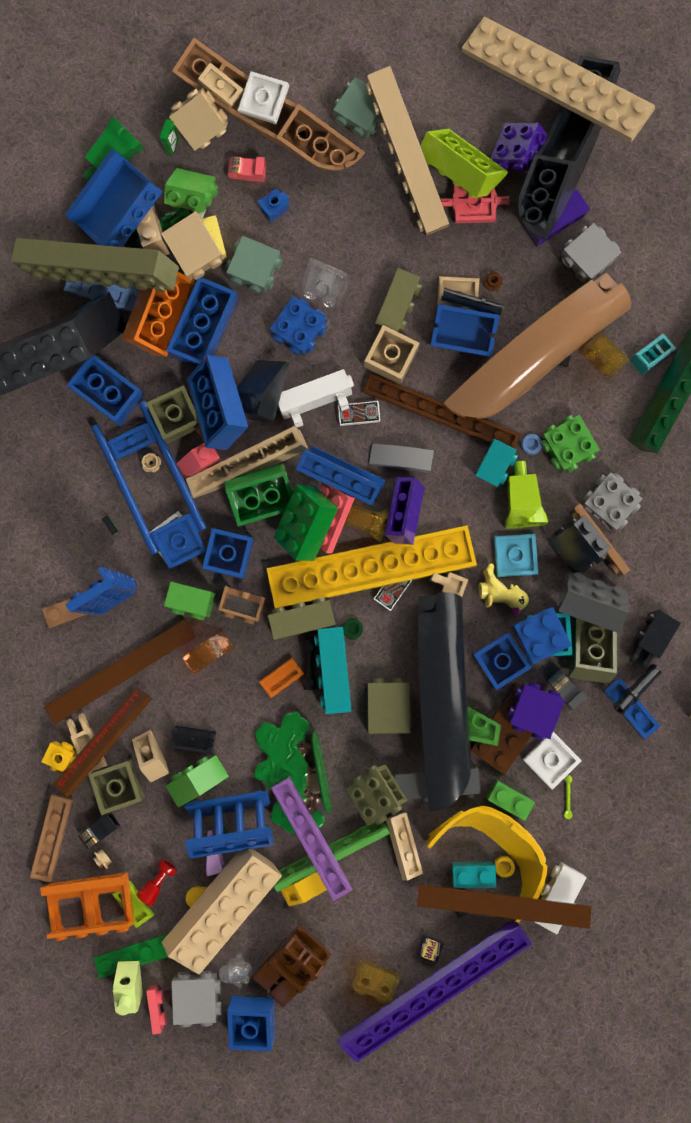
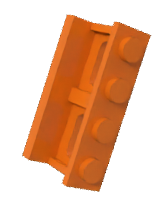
(88, 891)

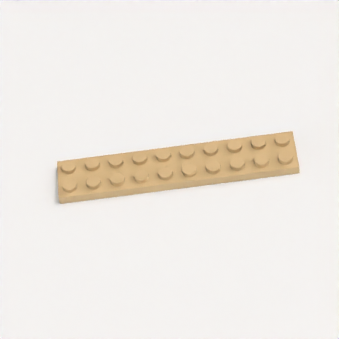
(558, 79)

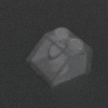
(324, 283)

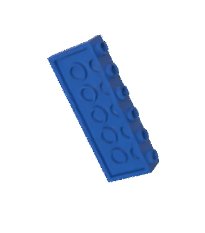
(103, 595)

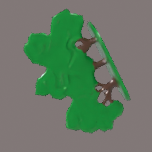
(288, 761)

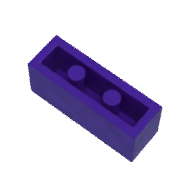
(573, 212)
(404, 510)

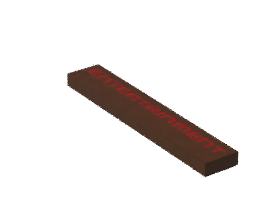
(102, 741)

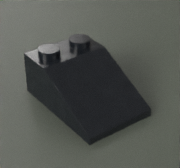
(262, 389)

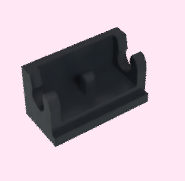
(193, 739)

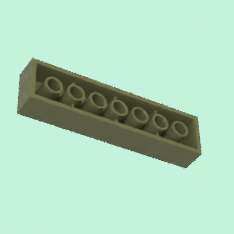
(95, 264)

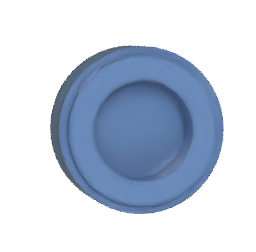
(531, 444)

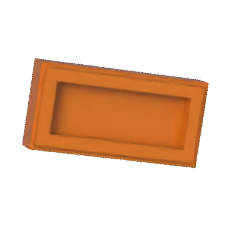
(281, 677)

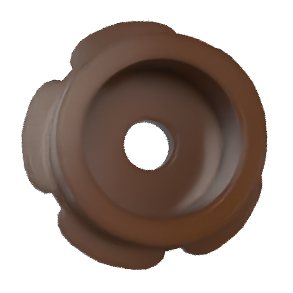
(488, 281)

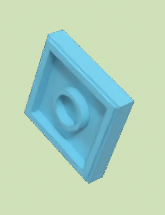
(516, 555)

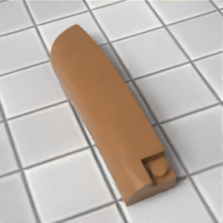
(296, 127)
(540, 348)

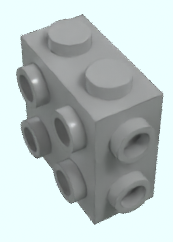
(590, 253)
(612, 501)
(196, 998)

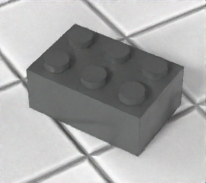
(593, 601)

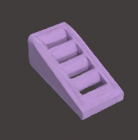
(214, 863)

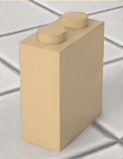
(193, 246)

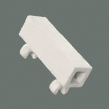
(316, 394)

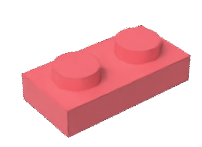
(157, 1017)

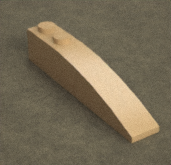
(256, 458)

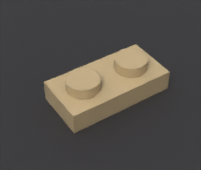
(220, 85)

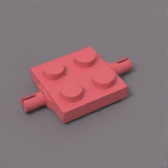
(474, 209)

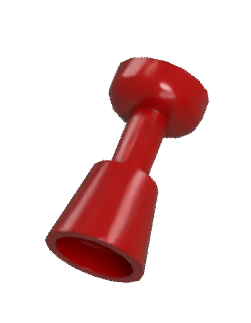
(150, 891)

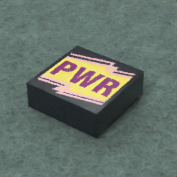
(430, 948)

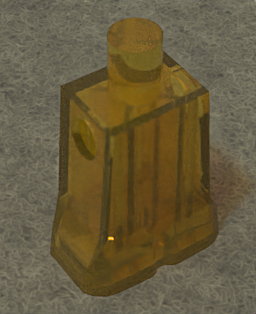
(368, 521)

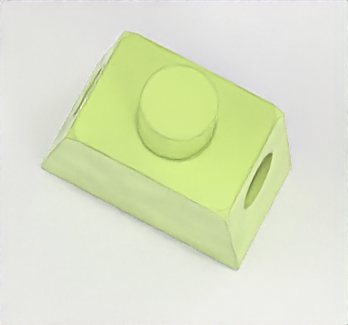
(127, 996)

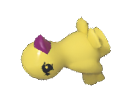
(495, 591)

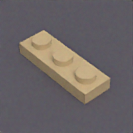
(404, 846)

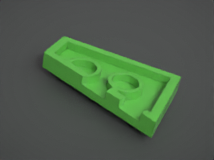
(483, 728)

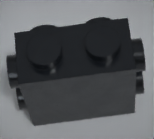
(580, 544)

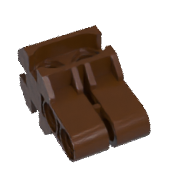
(292, 966)

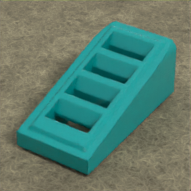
(643, 362)

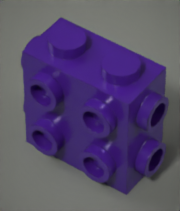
(518, 145)
(535, 710)

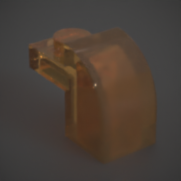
(208, 652)

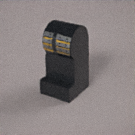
(99, 830)

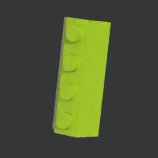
(461, 162)

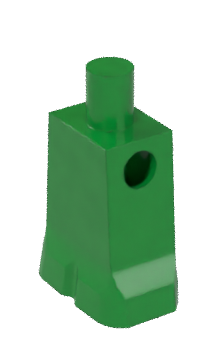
(115, 138)

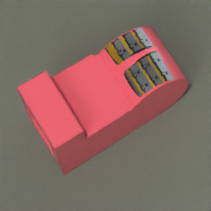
(247, 169)

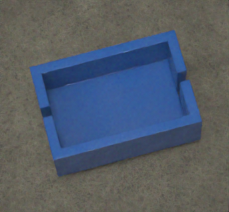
(464, 330)

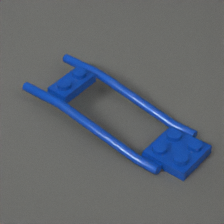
(179, 539)

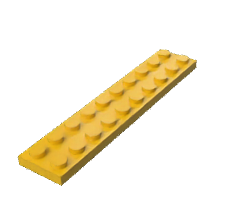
(371, 567)

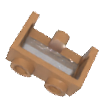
(241, 604)

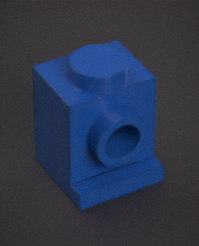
(273, 211)

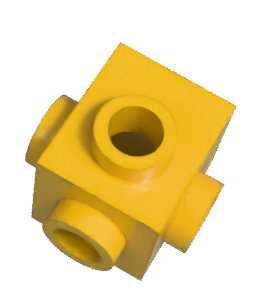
(55, 752)

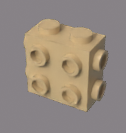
(199, 118)

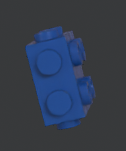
(299, 326)

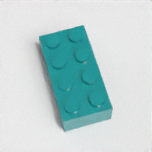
(334, 670)

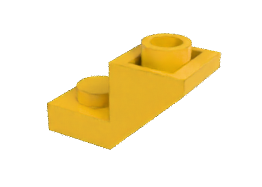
(304, 890)

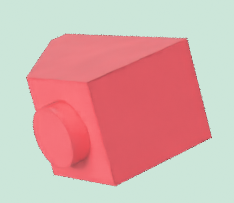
(198, 460)

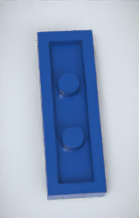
(636, 714)

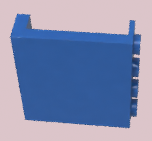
(113, 201)

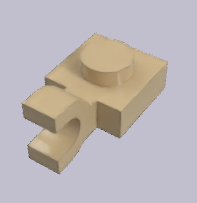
(451, 583)

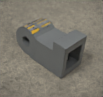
(568, 691)

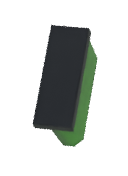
(110, 525)

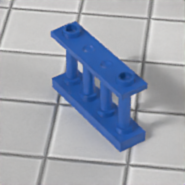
(340, 475)
(230, 842)

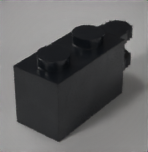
(654, 637)

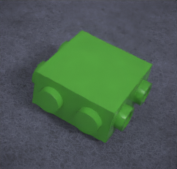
(190, 190)
(569, 444)

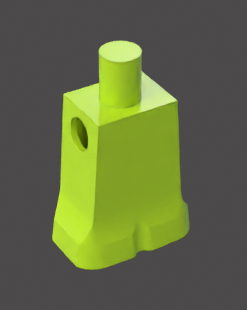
(524, 499)

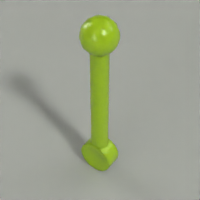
(568, 814)

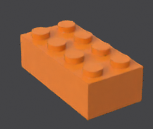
(157, 316)

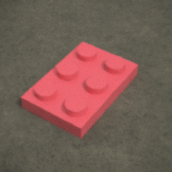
(343, 502)

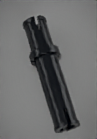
(473, 302)
(632, 694)

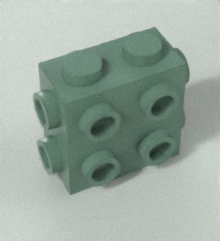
(356, 110)
(253, 265)

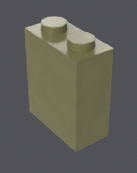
(388, 706)

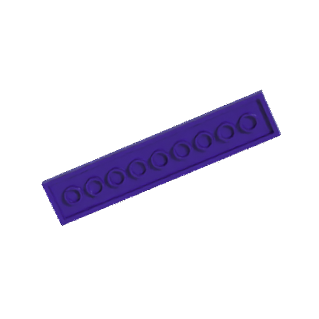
(434, 991)

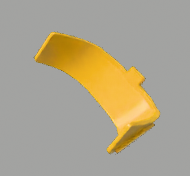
(510, 837)

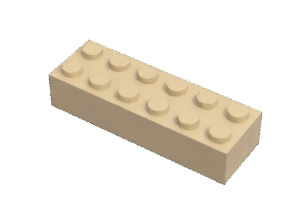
(221, 909)

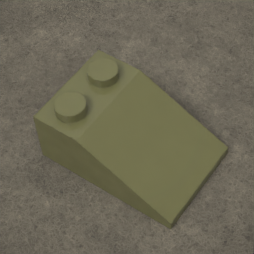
(593, 653)

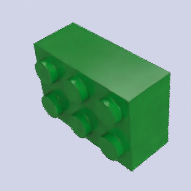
(259, 494)
(305, 523)

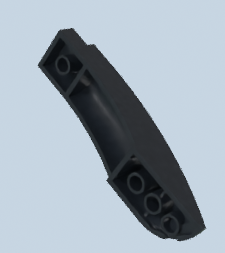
(561, 160)
(443, 698)

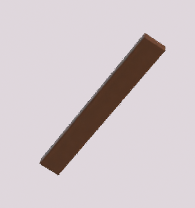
(437, 412)
(119, 671)
(504, 906)

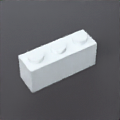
(563, 887)

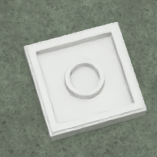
(263, 97)
(552, 760)

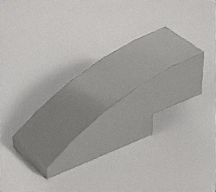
(401, 457)

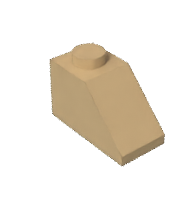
(149, 756)

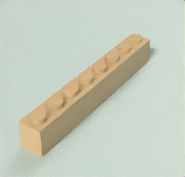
(407, 151)

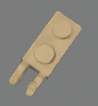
(82, 738)

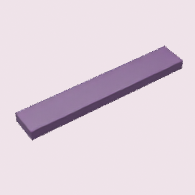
(311, 839)

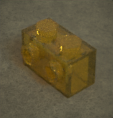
(605, 355)
(375, 980)

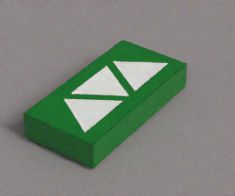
(169, 137)

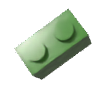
(510, 799)

